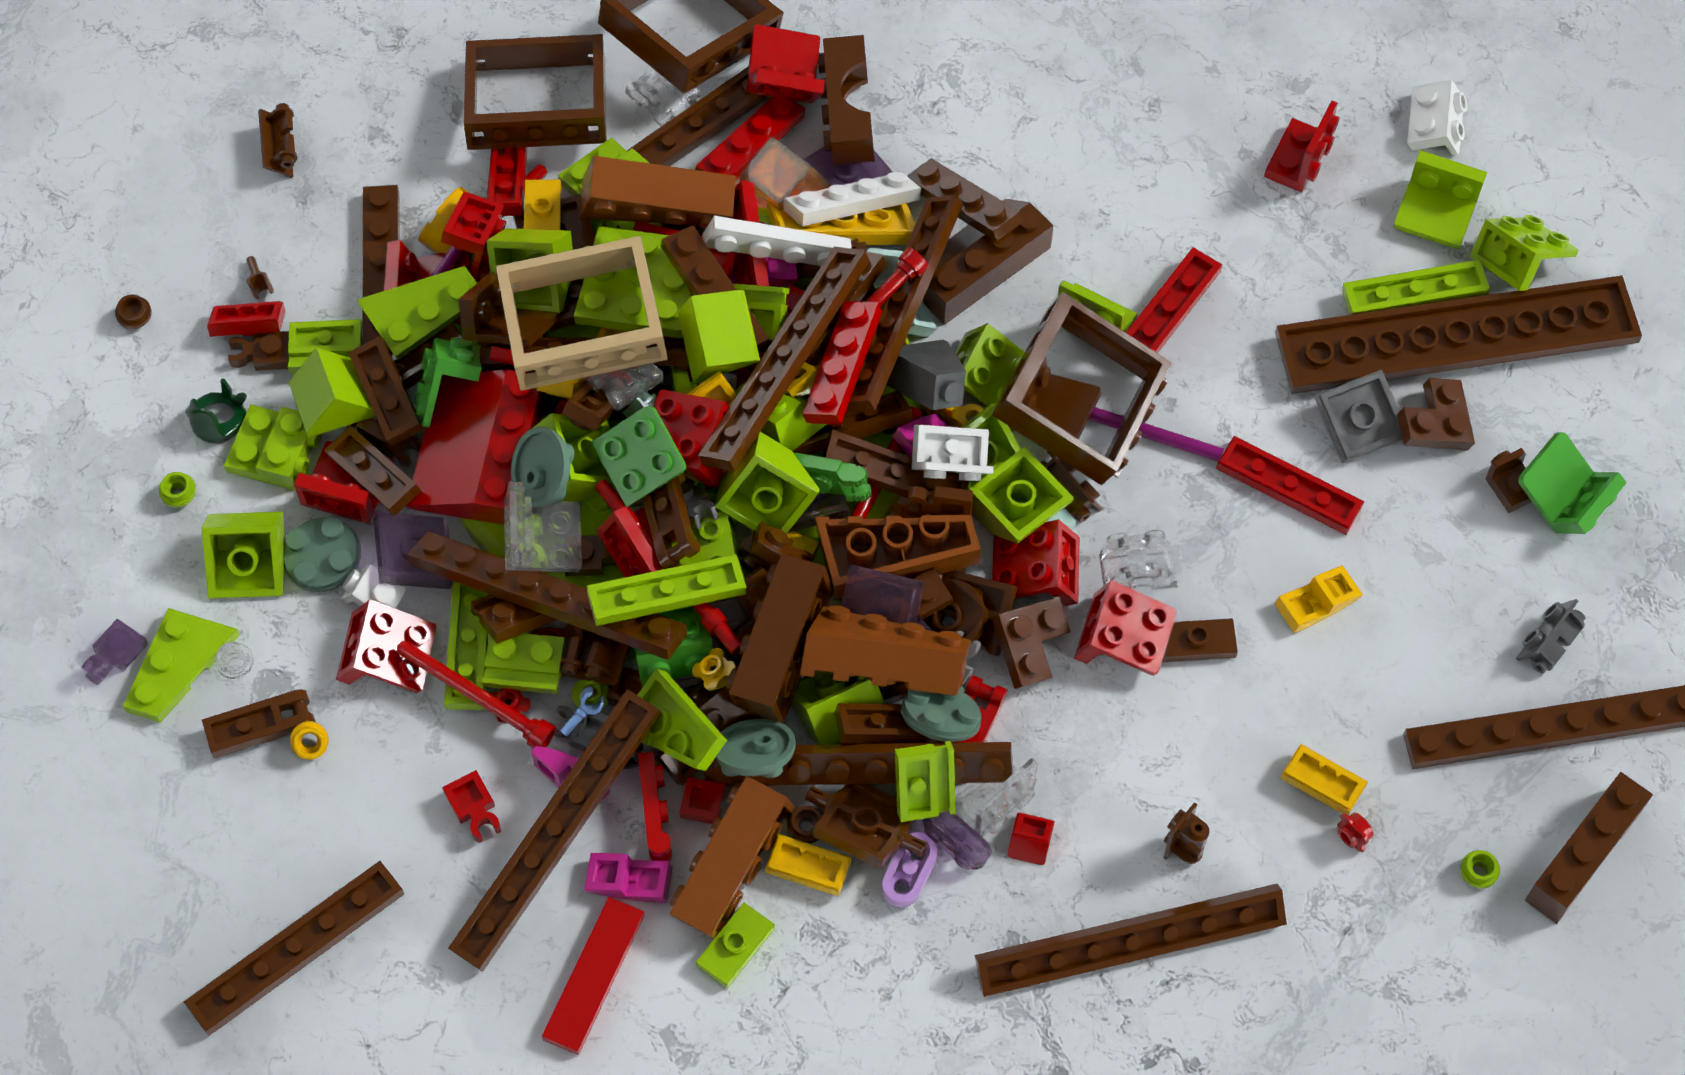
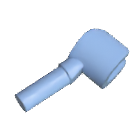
(582, 711)

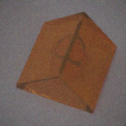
(781, 174)

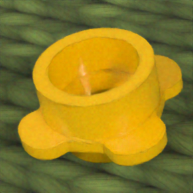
(719, 676)

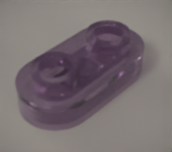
(958, 840)

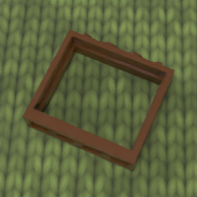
(669, 62)
(535, 127)
(1114, 344)

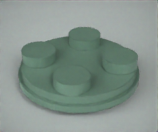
(543, 465)
(321, 554)
(941, 715)
(756, 748)

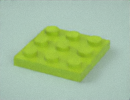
(616, 297)

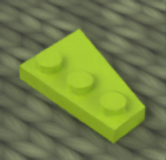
(418, 309)
(175, 659)
(681, 727)

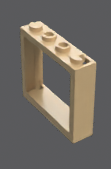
(592, 355)

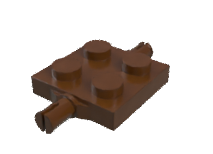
(863, 823)

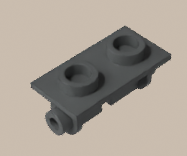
(1559, 623)

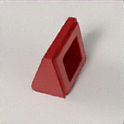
(1030, 838)

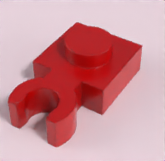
(472, 801)

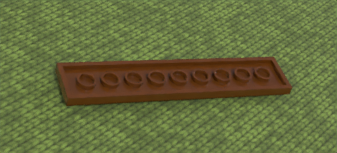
(1458, 333)

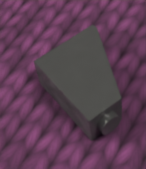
(929, 374)

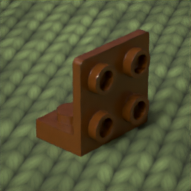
(485, 319)
(1061, 400)

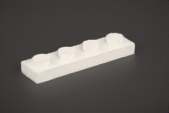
(851, 198)
(771, 241)

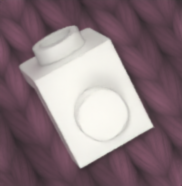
(365, 585)

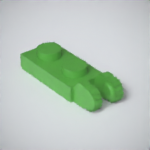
(837, 477)

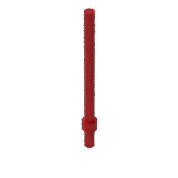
(712, 619)

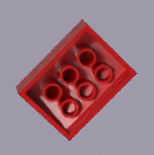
(472, 444)

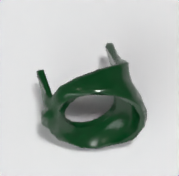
(205, 423)

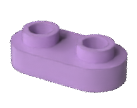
(909, 872)

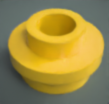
(309, 751)

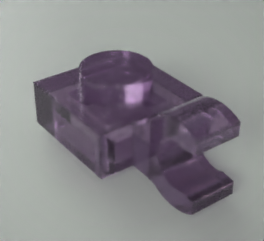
(116, 648)

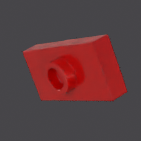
(246, 319)

